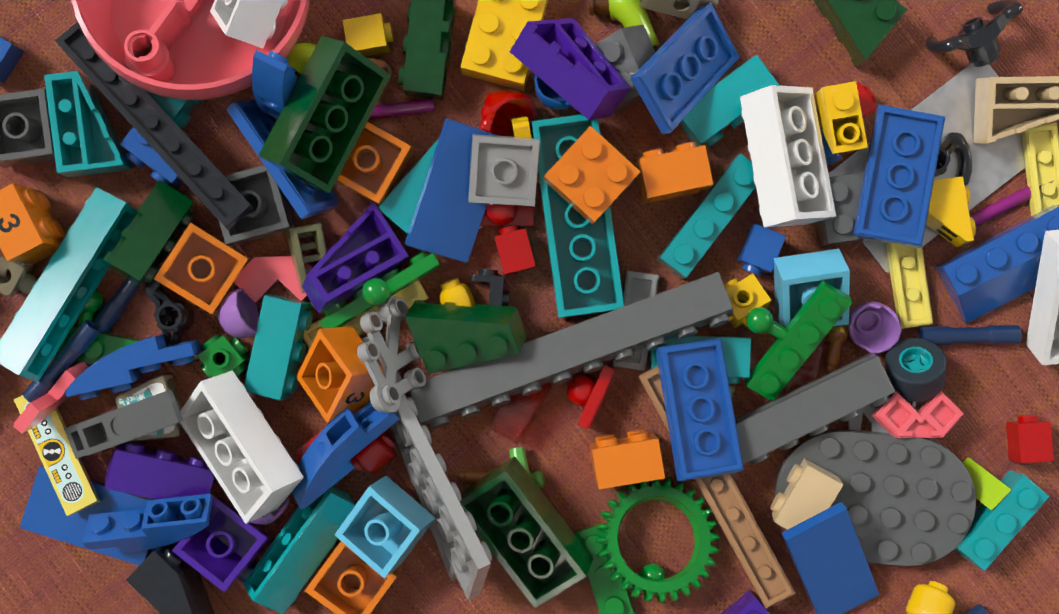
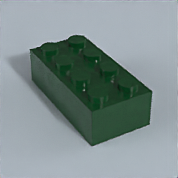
(325, 114)
(526, 532)

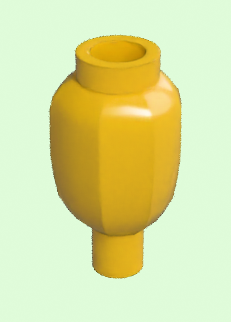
(457, 293)

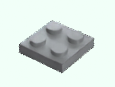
(503, 170)

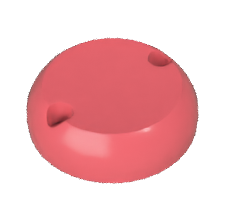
(178, 45)

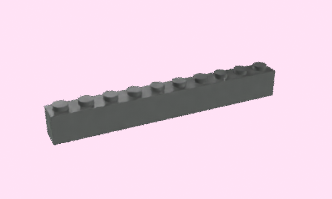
(573, 350)

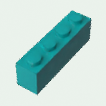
(709, 218)
(298, 550)

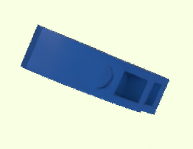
(272, 82)
(121, 366)
(330, 453)
(149, 528)

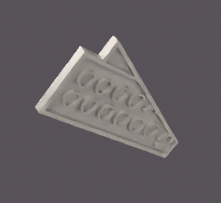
(453, 528)

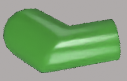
(520, 454)

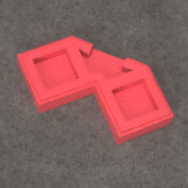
(265, 272)
(46, 404)
(931, 421)

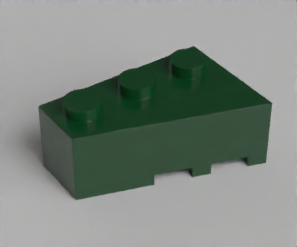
(861, 23)
(427, 48)
(150, 234)
(464, 335)

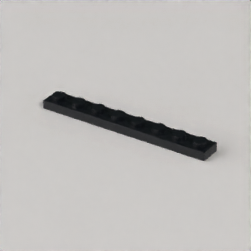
(159, 131)

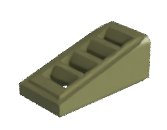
(293, 236)

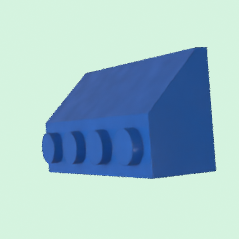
(998, 266)

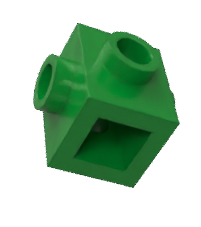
(234, 351)

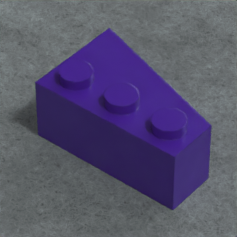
(571, 66)
(362, 253)
(156, 472)

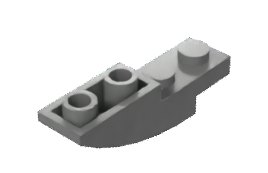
(124, 424)

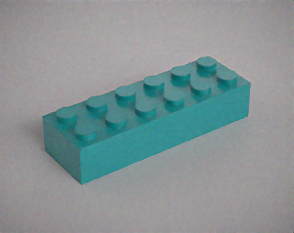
(579, 253)

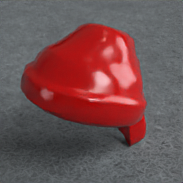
(504, 106)

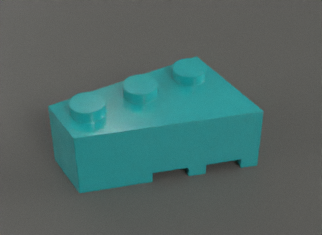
(81, 129)

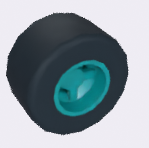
(916, 369)

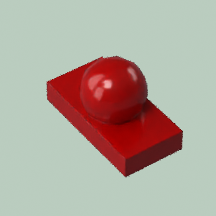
(507, 215)
(586, 392)

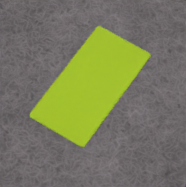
(987, 487)

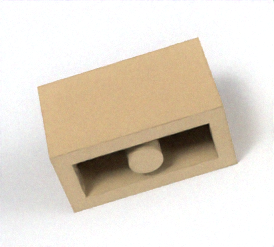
(808, 494)

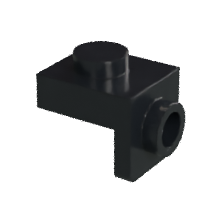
(497, 294)

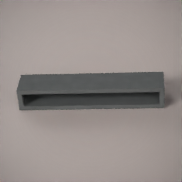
(812, 408)

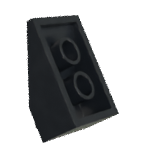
(170, 584)

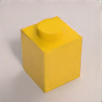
(368, 34)

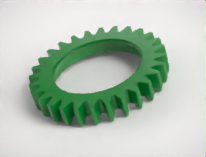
(702, 537)

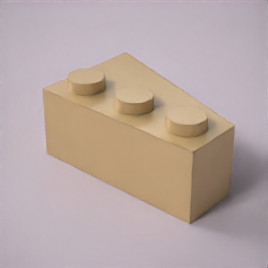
(1013, 105)

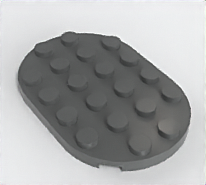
(902, 494)

